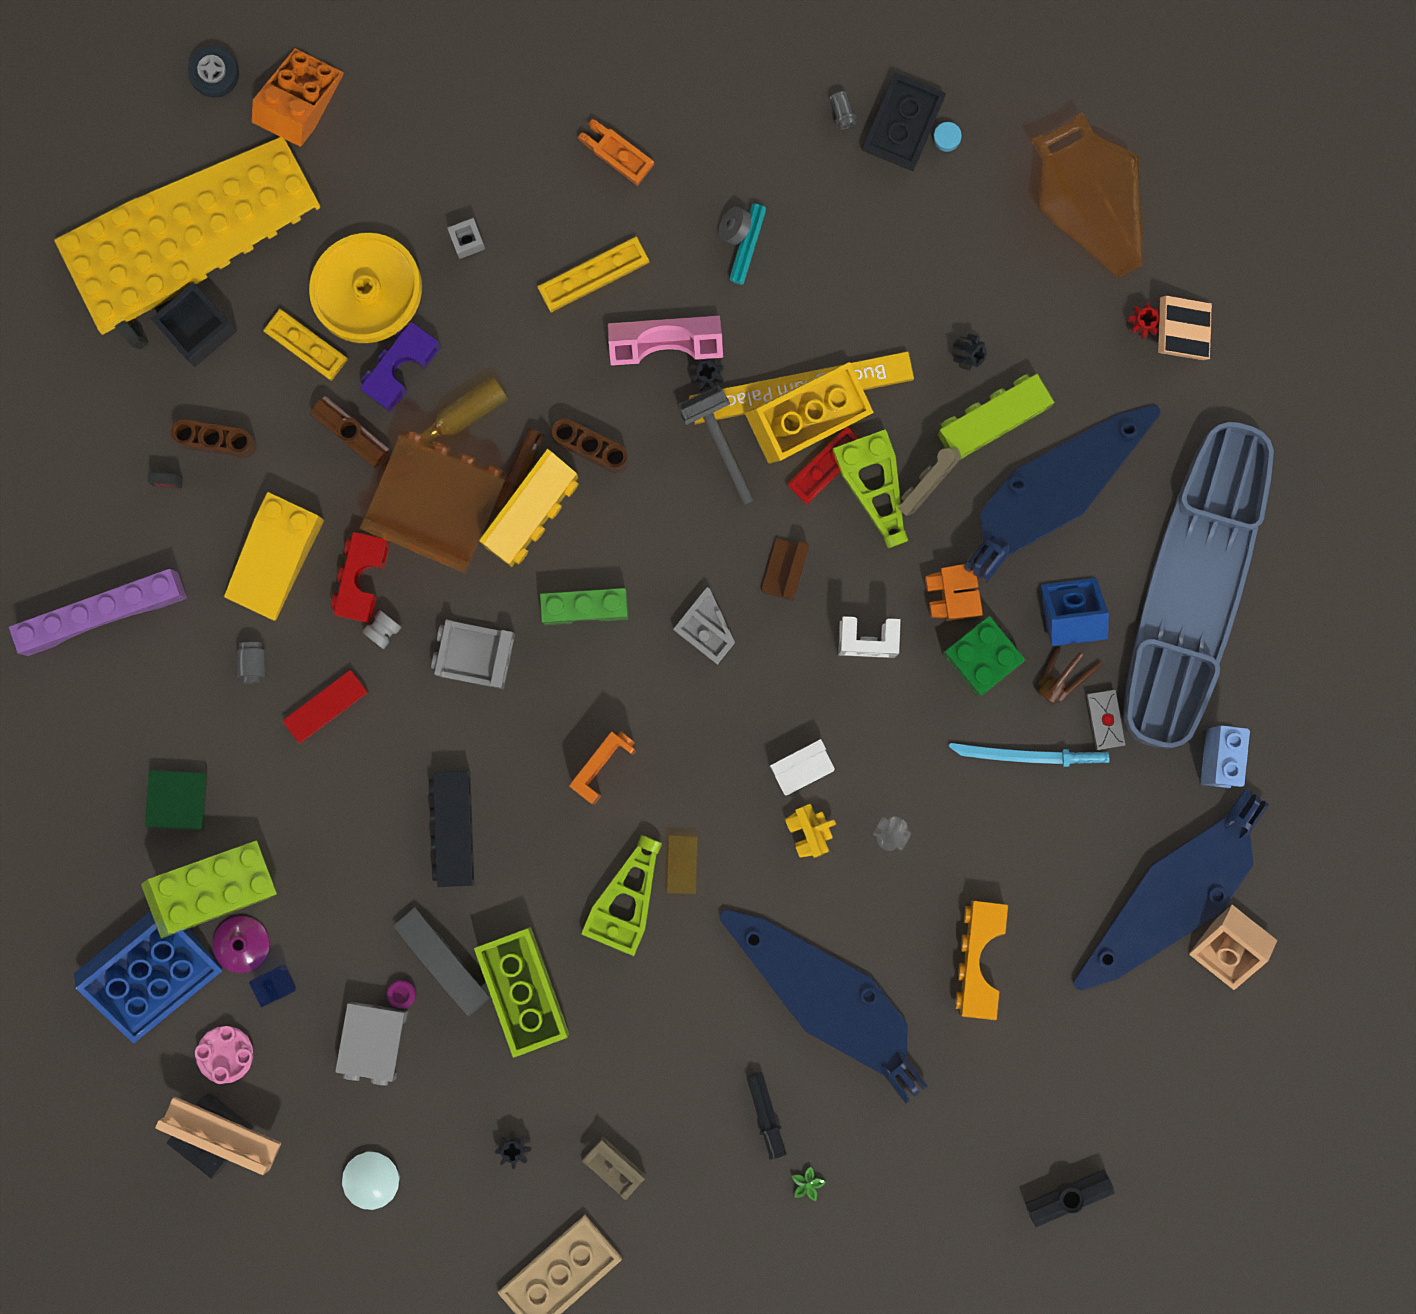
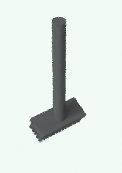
(704, 406)

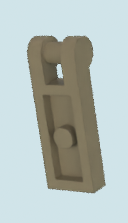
(930, 479)

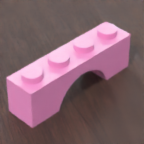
(634, 340)

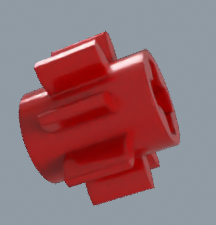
(1139, 325)

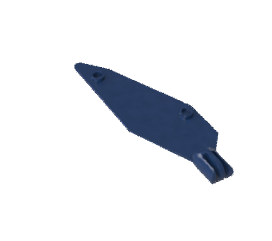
(1055, 488)
(1178, 894)
(829, 999)

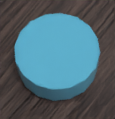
(947, 136)

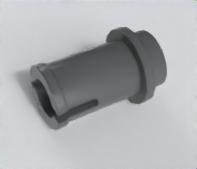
(843, 111)

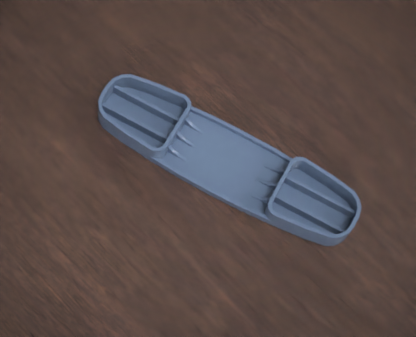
(1197, 585)

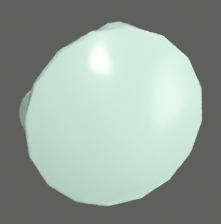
(370, 1180)

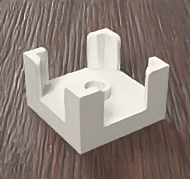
(869, 646)

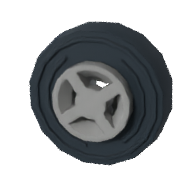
(207, 63)

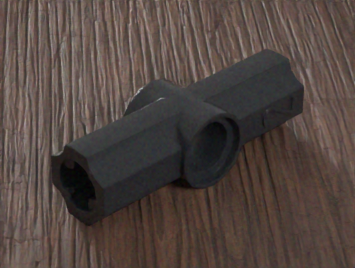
(1051, 1205)

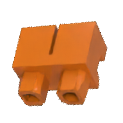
(954, 605)

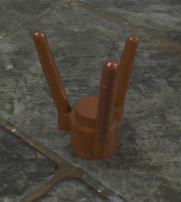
(1052, 688)

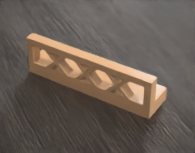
(219, 1136)

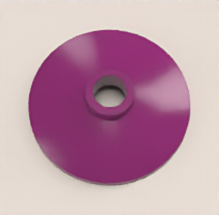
(255, 943)

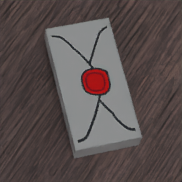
(1105, 720)

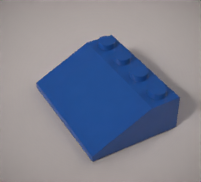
(145, 976)

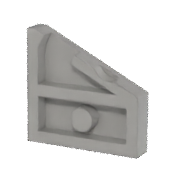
(706, 628)

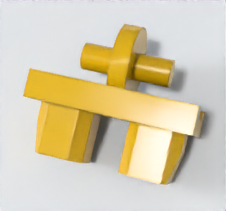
(814, 828)

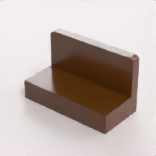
(785, 569)

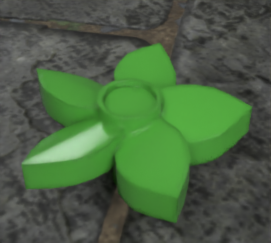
(807, 1184)

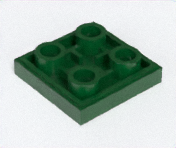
(176, 800)

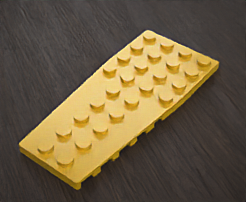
(183, 231)

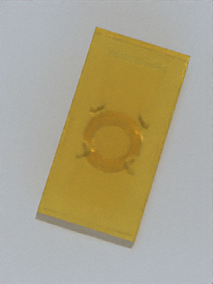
(682, 865)

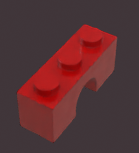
(362, 553)

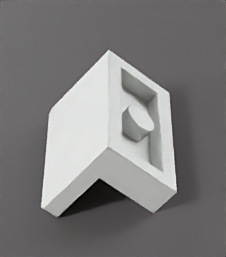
(802, 767)

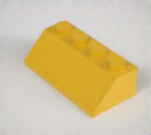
(529, 509)

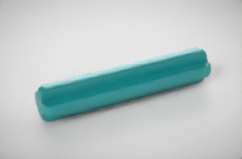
(747, 245)

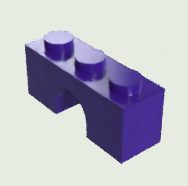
(410, 346)

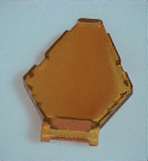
(1093, 195)

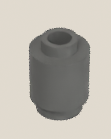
(250, 662)

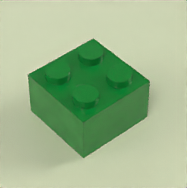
(983, 657)

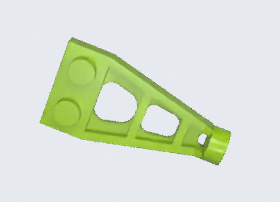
(863, 453)
(616, 931)

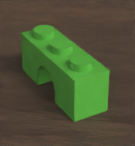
(584, 605)

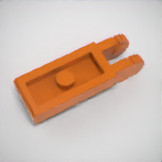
(618, 153)

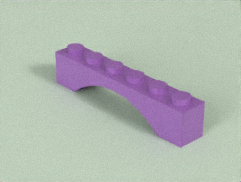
(127, 600)

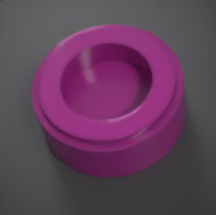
(401, 994)

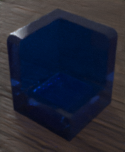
(272, 985)

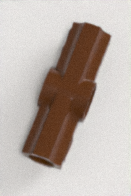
(338, 420)

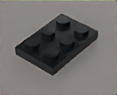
(904, 122)

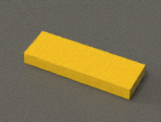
(305, 345)

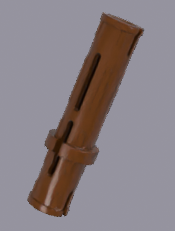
(520, 466)

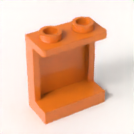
(596, 762)

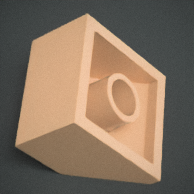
(1233, 947)

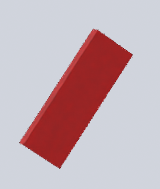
(820, 470)
(325, 706)

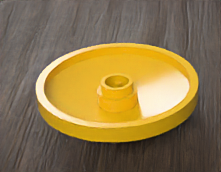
(365, 287)

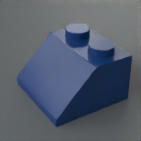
(1074, 612)

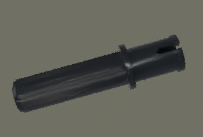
(766, 1115)

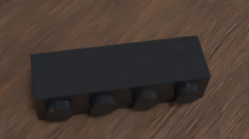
(452, 829)

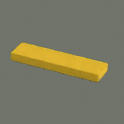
(593, 274)

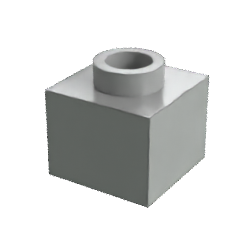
(464, 230)

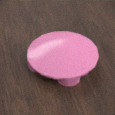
(224, 1054)

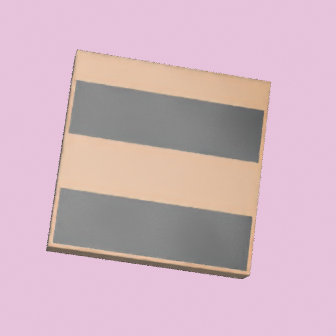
(1184, 328)

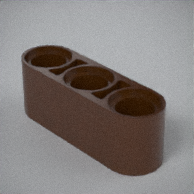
(201, 433)
(580, 436)

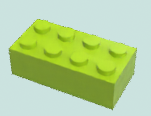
(208, 889)
(522, 992)

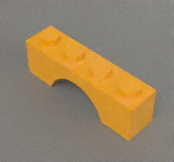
(984, 922)

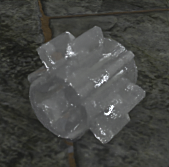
(892, 833)

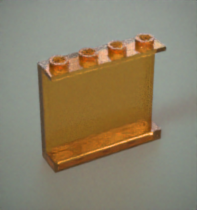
(433, 501)

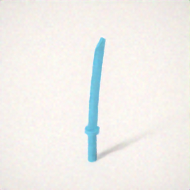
(1064, 757)

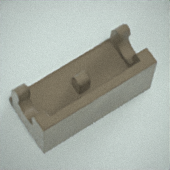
(614, 1168)

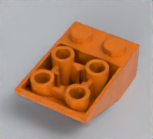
(295, 97)

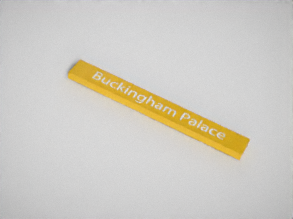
(870, 373)

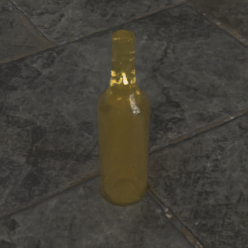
(466, 410)

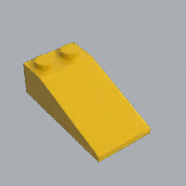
(809, 413)
(273, 556)

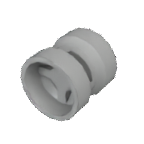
(381, 629)

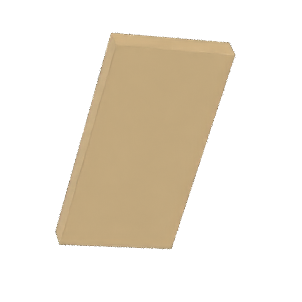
(561, 1271)

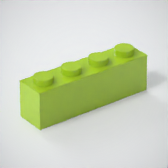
(997, 417)

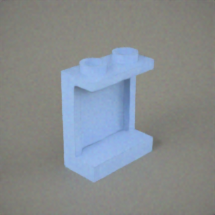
(1225, 756)

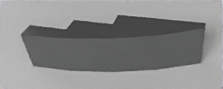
(442, 962)

